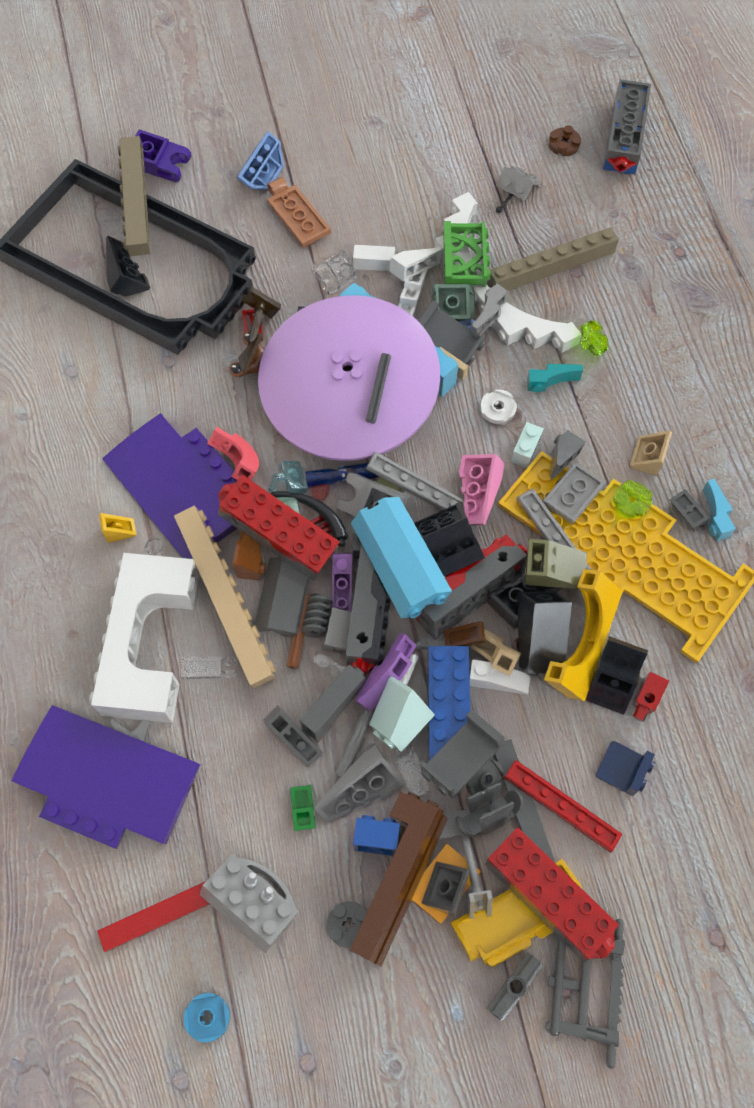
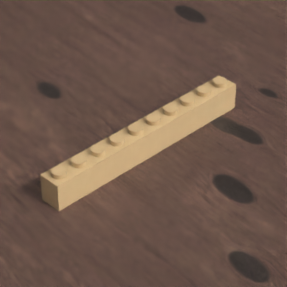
(225, 597)

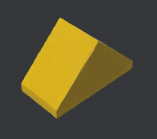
(117, 527)

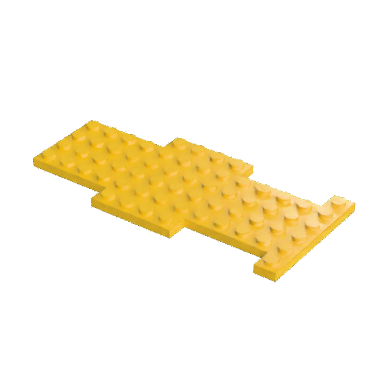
(643, 559)

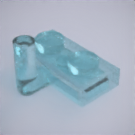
(293, 477)

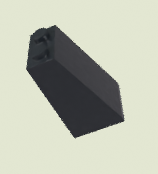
(542, 629)

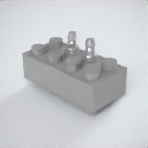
(250, 900)

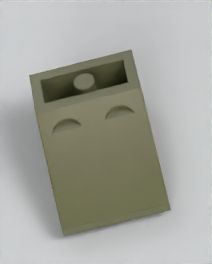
(553, 564)

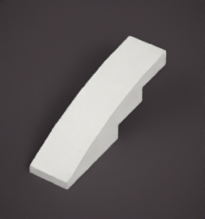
(412, 292)

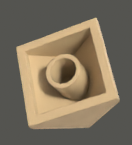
(650, 452)

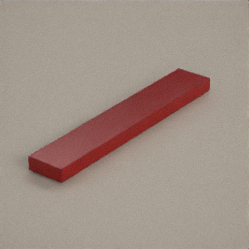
(563, 806)
(152, 918)

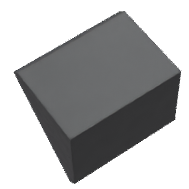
(446, 888)

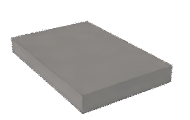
(573, 493)

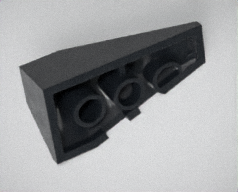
(122, 272)

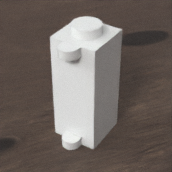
(372, 257)

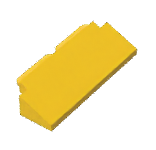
(505, 931)

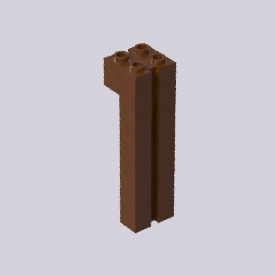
(423, 829)

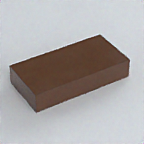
(465, 635)

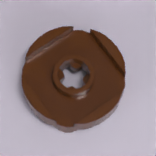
(564, 134)

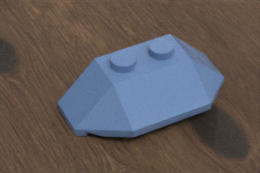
(262, 164)

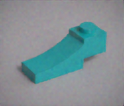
(539, 380)

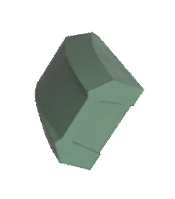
(455, 300)

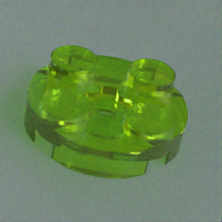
(593, 338)
(636, 490)

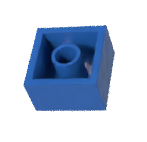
(376, 835)

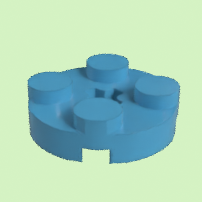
(197, 1008)

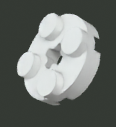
(494, 415)

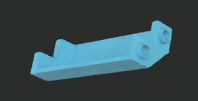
(400, 557)

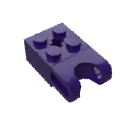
(162, 156)

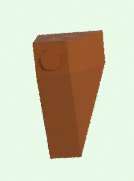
(248, 558)

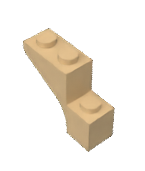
(501, 656)

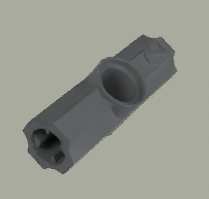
(506, 999)

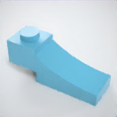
(720, 523)

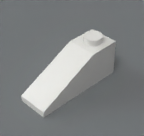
(413, 262)
(485, 676)

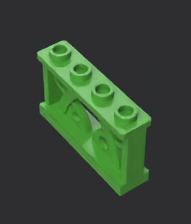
(451, 235)

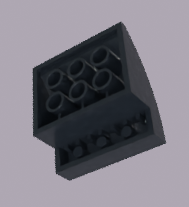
(450, 539)

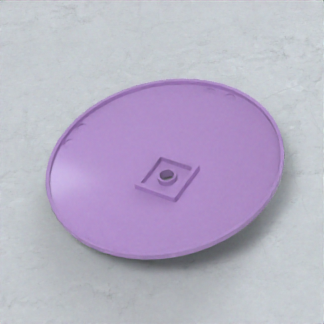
(326, 407)

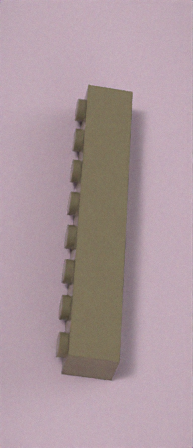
(134, 196)
(554, 260)

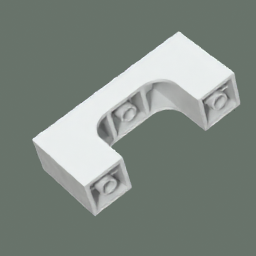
(141, 587)

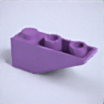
(342, 581)

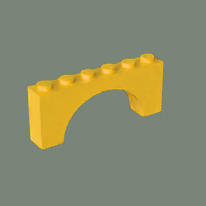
(601, 602)

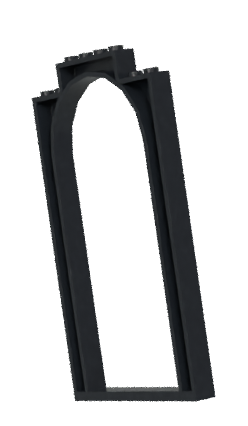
(168, 333)

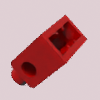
(653, 688)

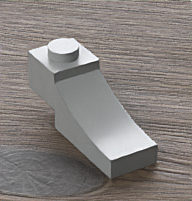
(494, 299)

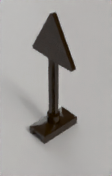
(262, 305)

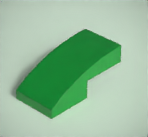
(302, 807)

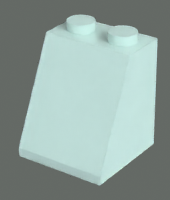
(399, 715)

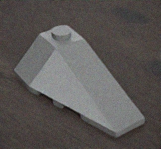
(364, 781)

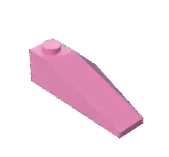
(480, 483)

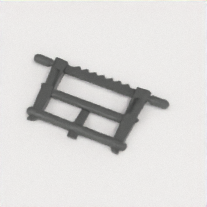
(581, 1030)

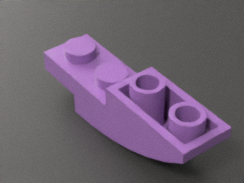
(395, 665)

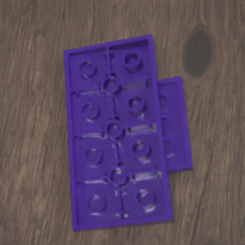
(171, 476)
(104, 779)

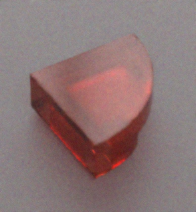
(320, 492)

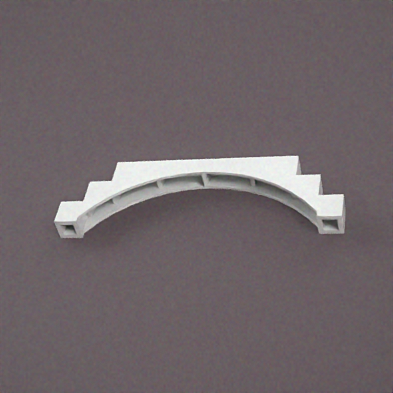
(512, 323)

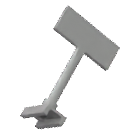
(478, 898)

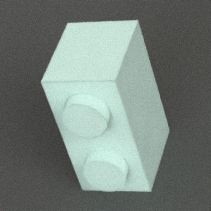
(527, 445)

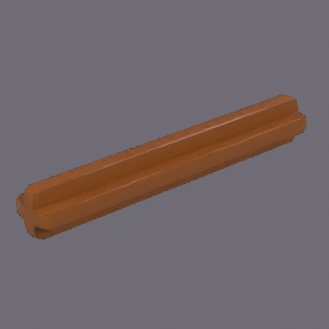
(297, 641)

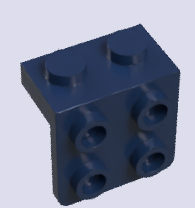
(625, 768)

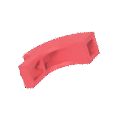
(238, 450)

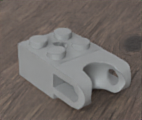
(367, 494)

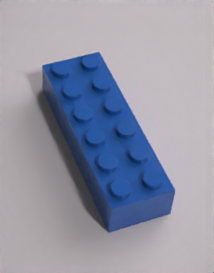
(447, 693)

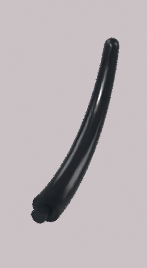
(331, 518)

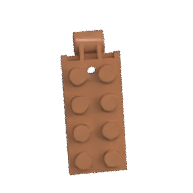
(296, 213)

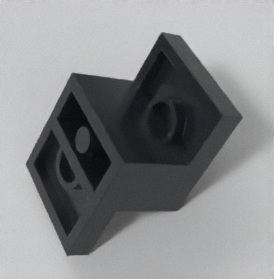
(616, 675)

